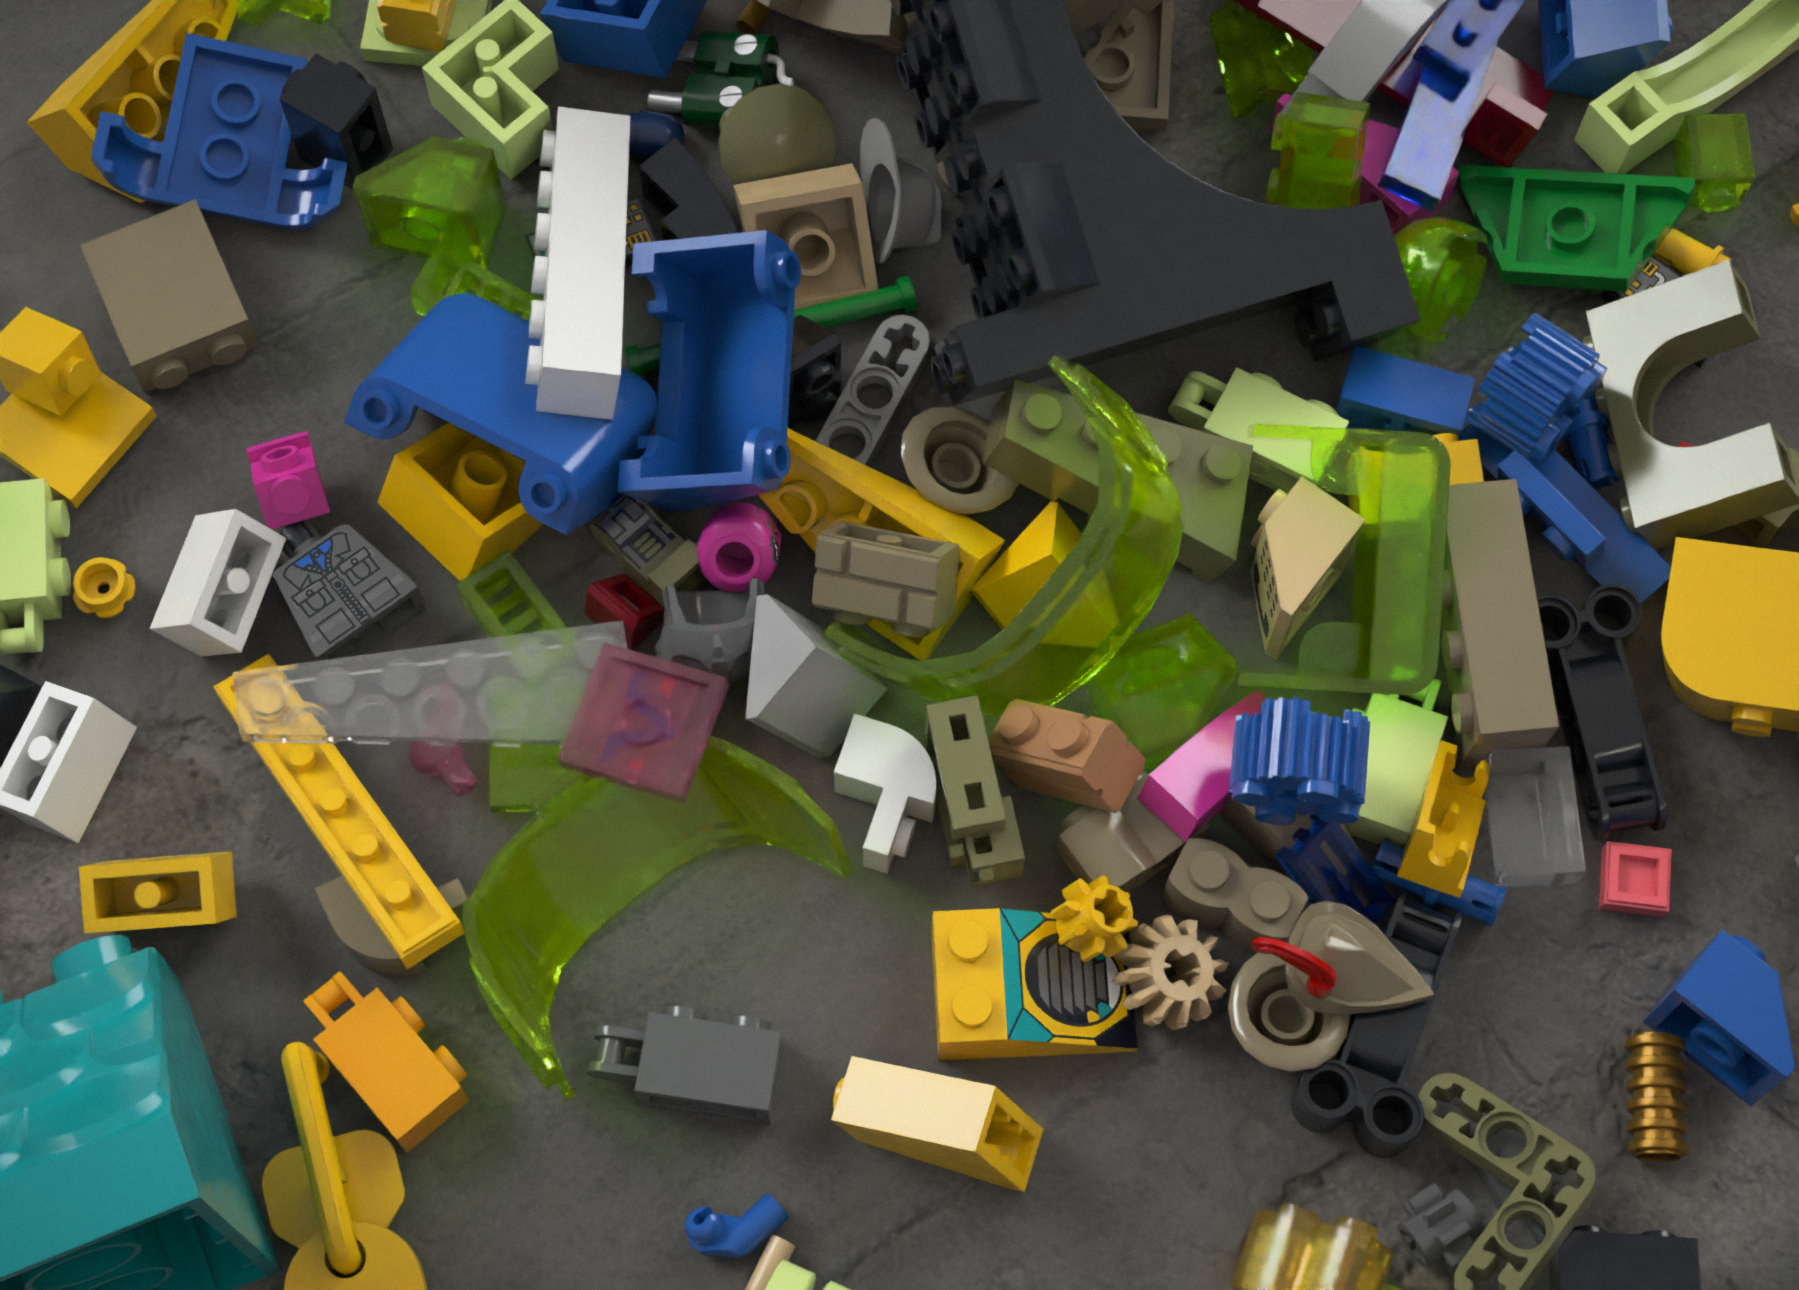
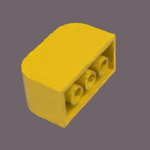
(1734, 634)

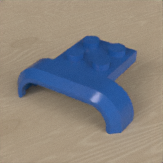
(223, 143)

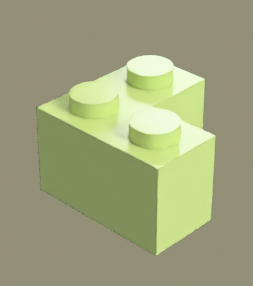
(489, 80)

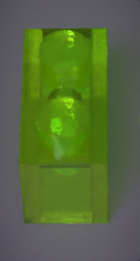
(1320, 153)

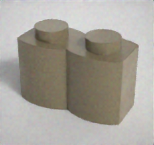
(1120, 845)
(1223, 893)

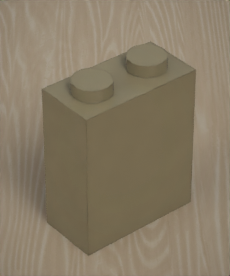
(169, 297)

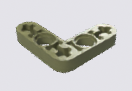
(1524, 1173)

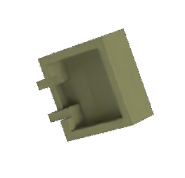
(970, 794)

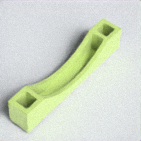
(1652, 103)

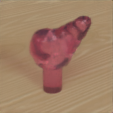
(445, 760)

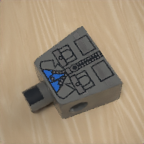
(343, 590)

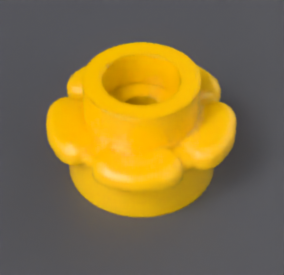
(97, 573)

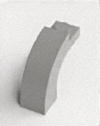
(1368, 47)

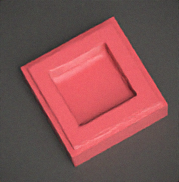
(1635, 879)

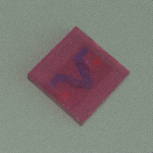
(644, 722)

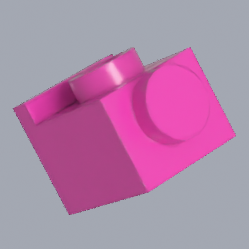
(288, 480)

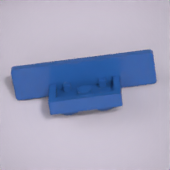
(1575, 518)

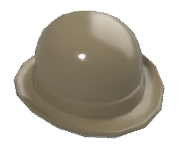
(945, 461)
(1275, 1025)

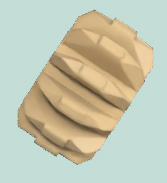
(1193, 966)

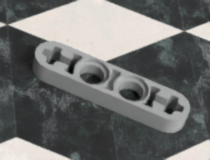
(870, 423)

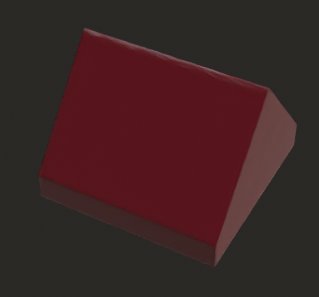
(625, 600)

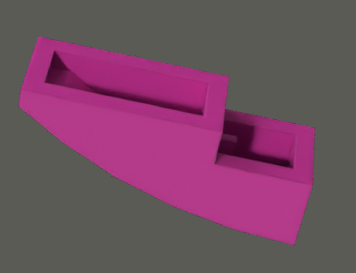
(1196, 777)

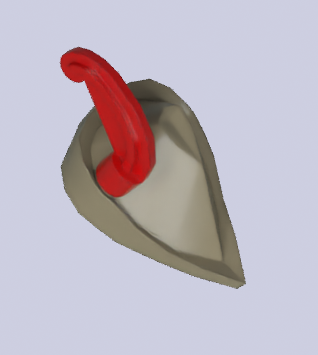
(1344, 963)

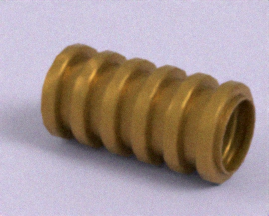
(1656, 1097)

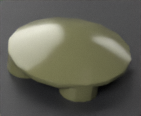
(775, 134)

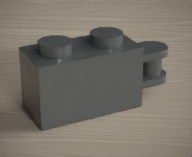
(696, 1063)

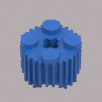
(1534, 388)
(1300, 762)

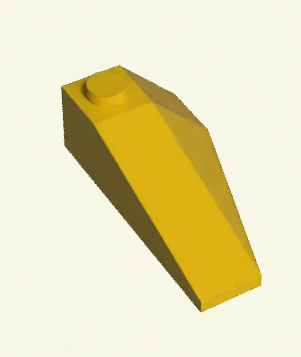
(129, 78)

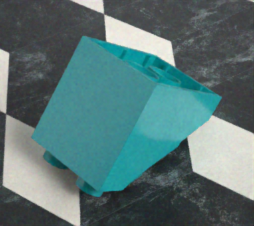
(119, 1137)

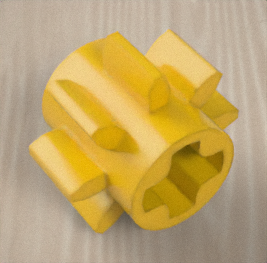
(1094, 918)

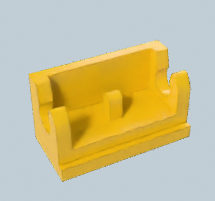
(1445, 825)

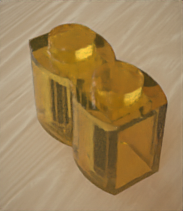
(1301, 1253)

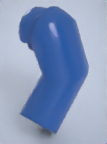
(733, 1235)

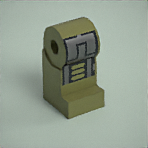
(647, 548)

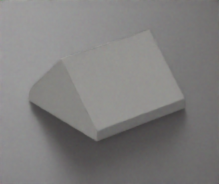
(801, 683)

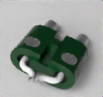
(726, 70)

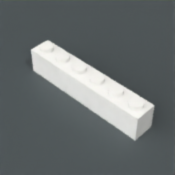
(582, 265)

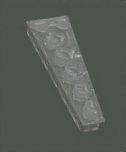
(439, 694)

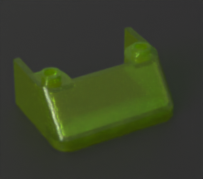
(1397, 562)

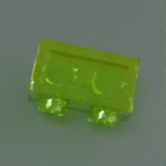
(1256, 58)

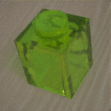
(1718, 156)

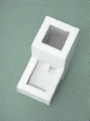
(894, 773)

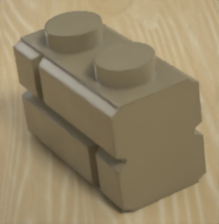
(885, 577)

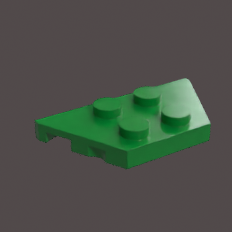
(1572, 224)

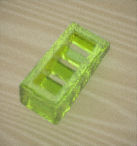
(465, 274)
(492, 578)

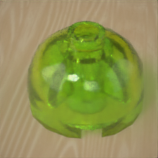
(1441, 271)

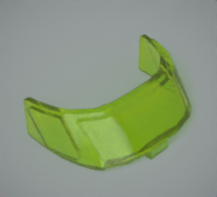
(1091, 597)
(597, 852)

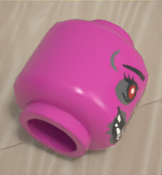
(738, 546)

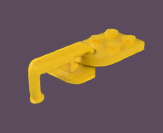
(336, 1195)

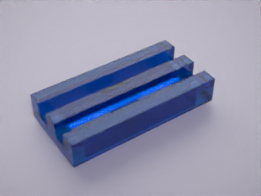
(1308, 848)

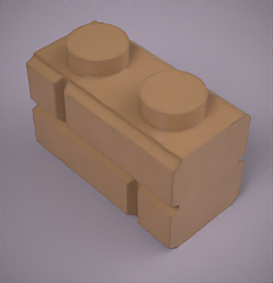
(1065, 755)

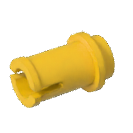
(1688, 254)

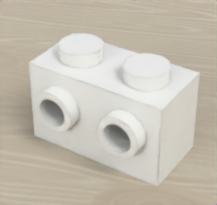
(218, 583)
(63, 761)

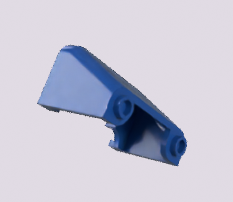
(720, 369)
(471, 371)

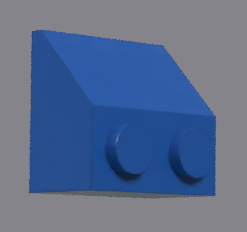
(1730, 1017)

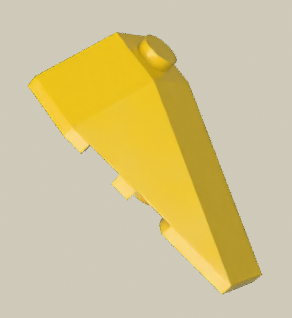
(835, 488)

